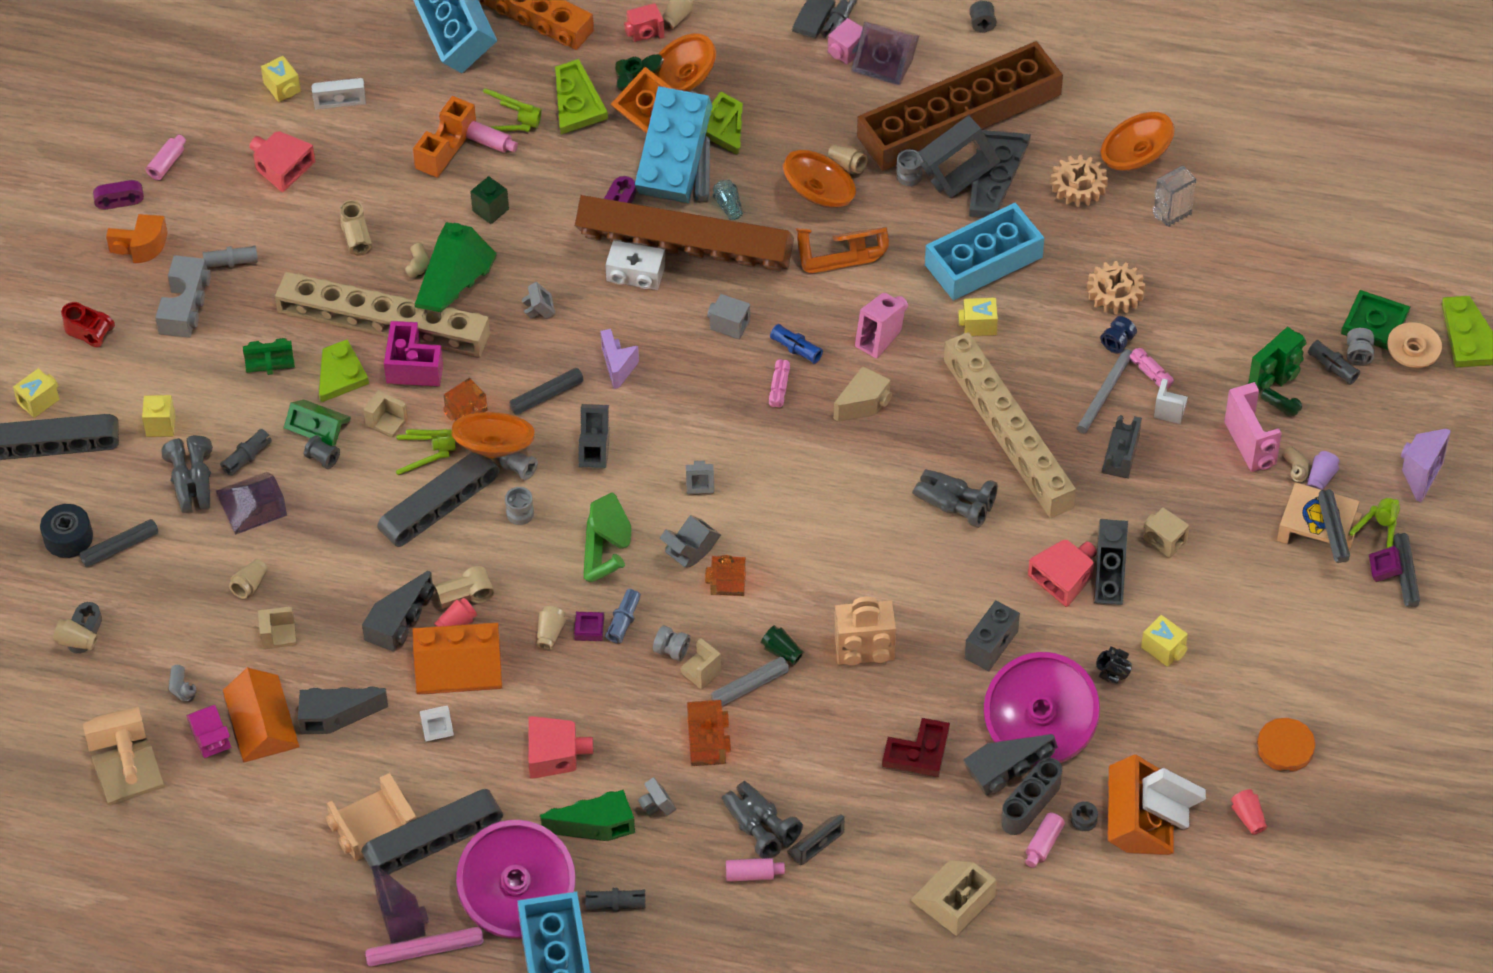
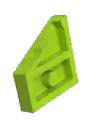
(725, 122)
(340, 371)

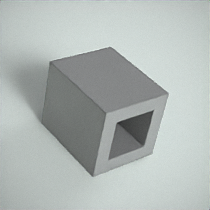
(729, 316)

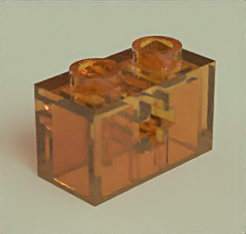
(706, 732)

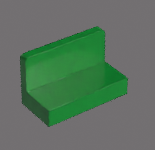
(312, 420)

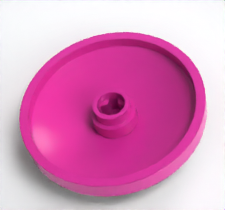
(1043, 697)
(508, 865)

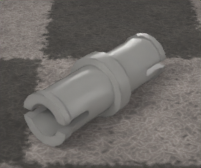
(230, 256)

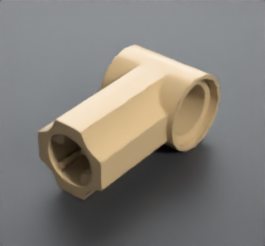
(355, 227)
(473, 586)

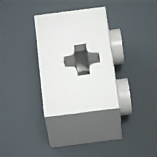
(635, 265)

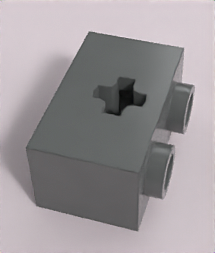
(992, 635)

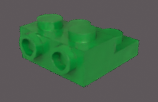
(1278, 360)

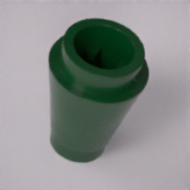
(781, 644)

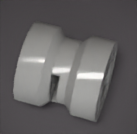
(909, 168)
(1360, 346)
(519, 505)
(671, 643)

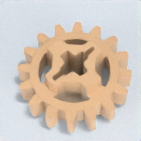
(1079, 180)
(1115, 287)

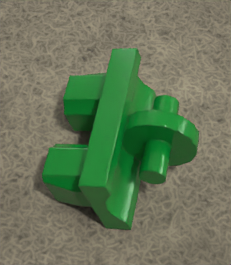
(268, 356)

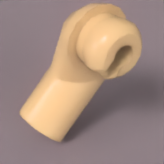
(419, 263)

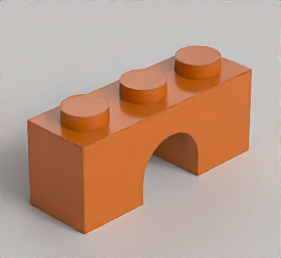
(436, 150)

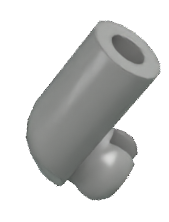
(178, 686)

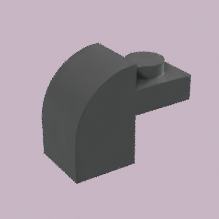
(594, 436)
(691, 542)

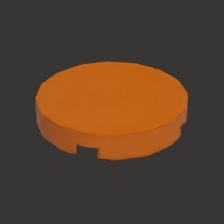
(1286, 744)

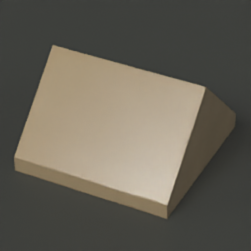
(113, 782)

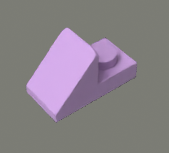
(618, 361)

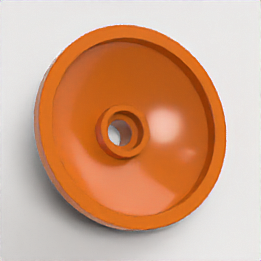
(687, 61)
(1138, 141)
(819, 179)
(493, 433)

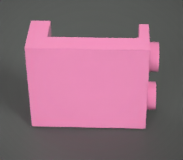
(1257, 447)

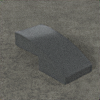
(813, 17)

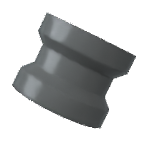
(983, 16)

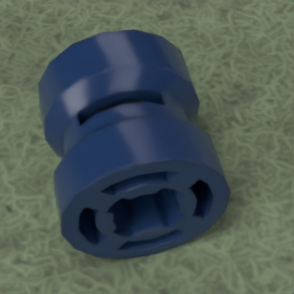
(1118, 334)

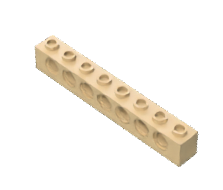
(374, 311)
(1009, 425)

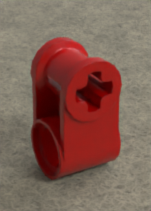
(86, 323)

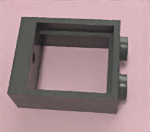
(948, 145)

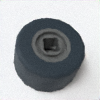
(66, 530)

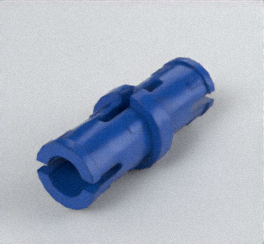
(784, 336)

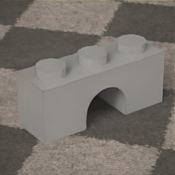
(180, 314)

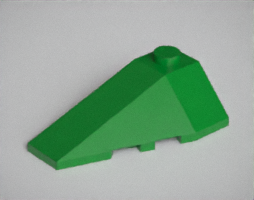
(454, 264)

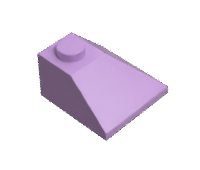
(1424, 460)

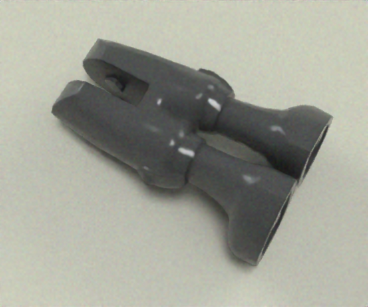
(193, 481)
(947, 491)
(756, 810)

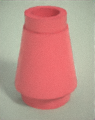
(457, 614)
(1249, 810)

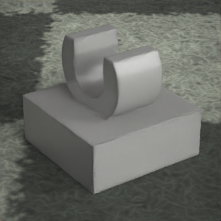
(539, 300)
(700, 478)
(656, 799)

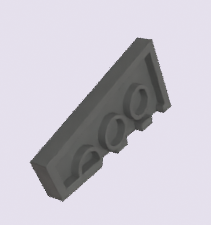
(992, 186)

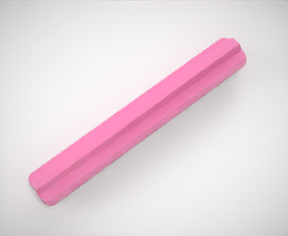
(424, 946)

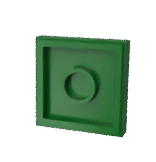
(1377, 315)

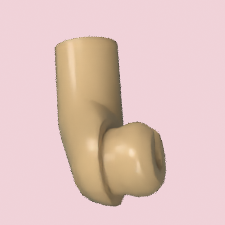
(1299, 463)

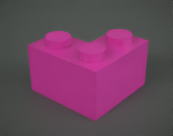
(408, 360)

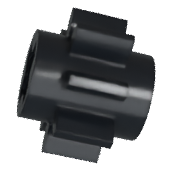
(1114, 665)

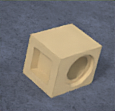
(1166, 532)

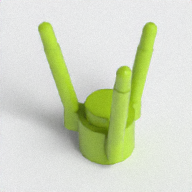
(527, 114)
(440, 439)
(1386, 515)

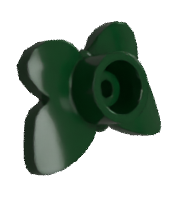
(630, 68)

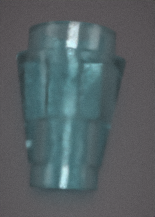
(728, 198)

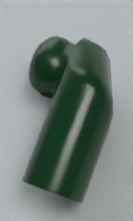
(1288, 406)

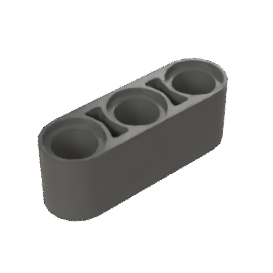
(1034, 784)

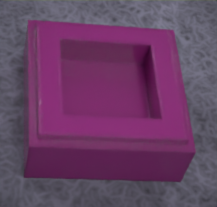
(1385, 563)
(589, 626)

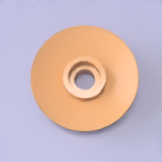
(1416, 337)

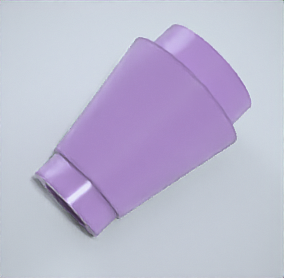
(1323, 469)

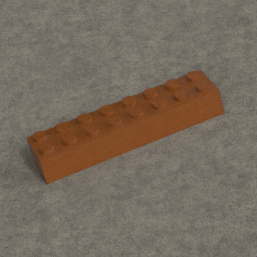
(983, 92)
(684, 232)

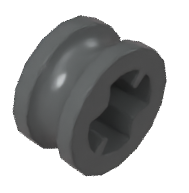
(1078, 821)

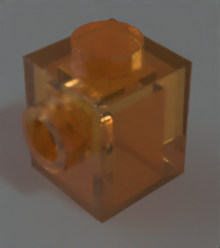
(464, 400)
(726, 575)

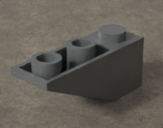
(1111, 561)
(393, 615)
(332, 709)
(1003, 760)

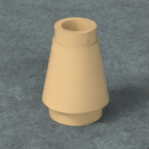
(676, 12)
(848, 158)
(247, 579)
(550, 624)
(74, 635)

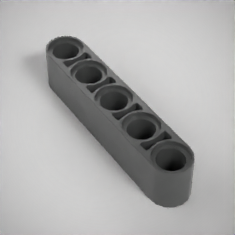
(58, 436)
(437, 498)
(433, 832)

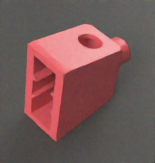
(282, 158)
(1063, 569)
(554, 746)

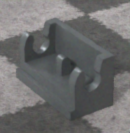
(1122, 448)

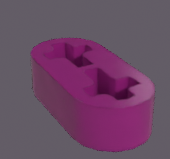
(619, 184)
(118, 194)

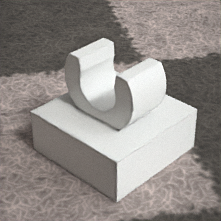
(436, 723)

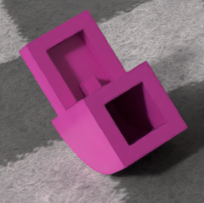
(209, 731)

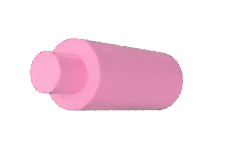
(491, 137)
(166, 157)
(1044, 839)
(753, 869)

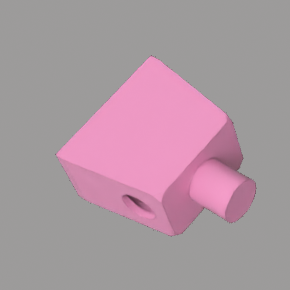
(880, 323)

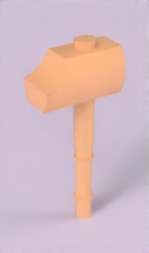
(117, 729)

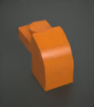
(143, 242)

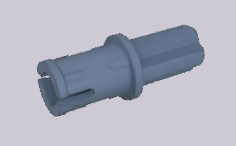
(623, 616)

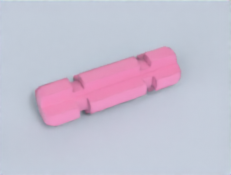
(1150, 367)
(779, 383)

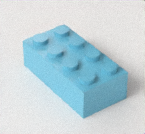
(457, 30)
(673, 144)
(984, 251)
(553, 934)

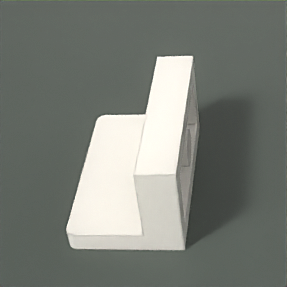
(338, 93)
(1171, 797)

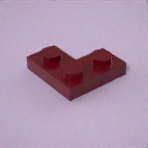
(922, 756)

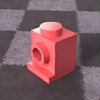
(644, 23)

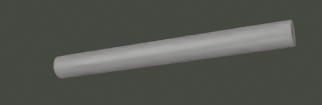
(1104, 391)

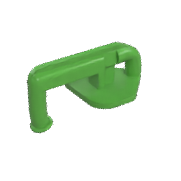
(608, 522)

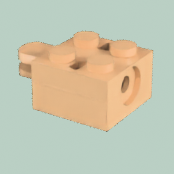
(865, 631)

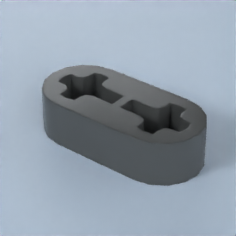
(92, 623)

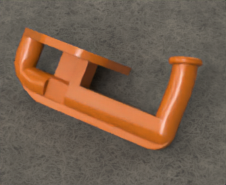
(856, 255)

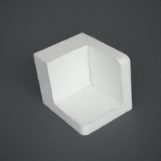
(1169, 405)

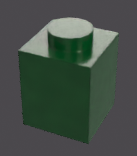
(489, 200)

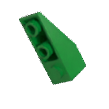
(595, 819)

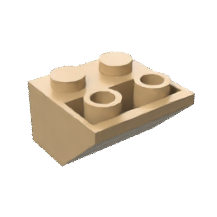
(956, 894)

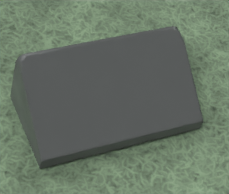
(817, 839)

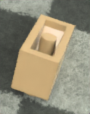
(863, 396)

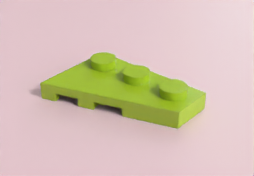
(577, 98)
(1468, 332)

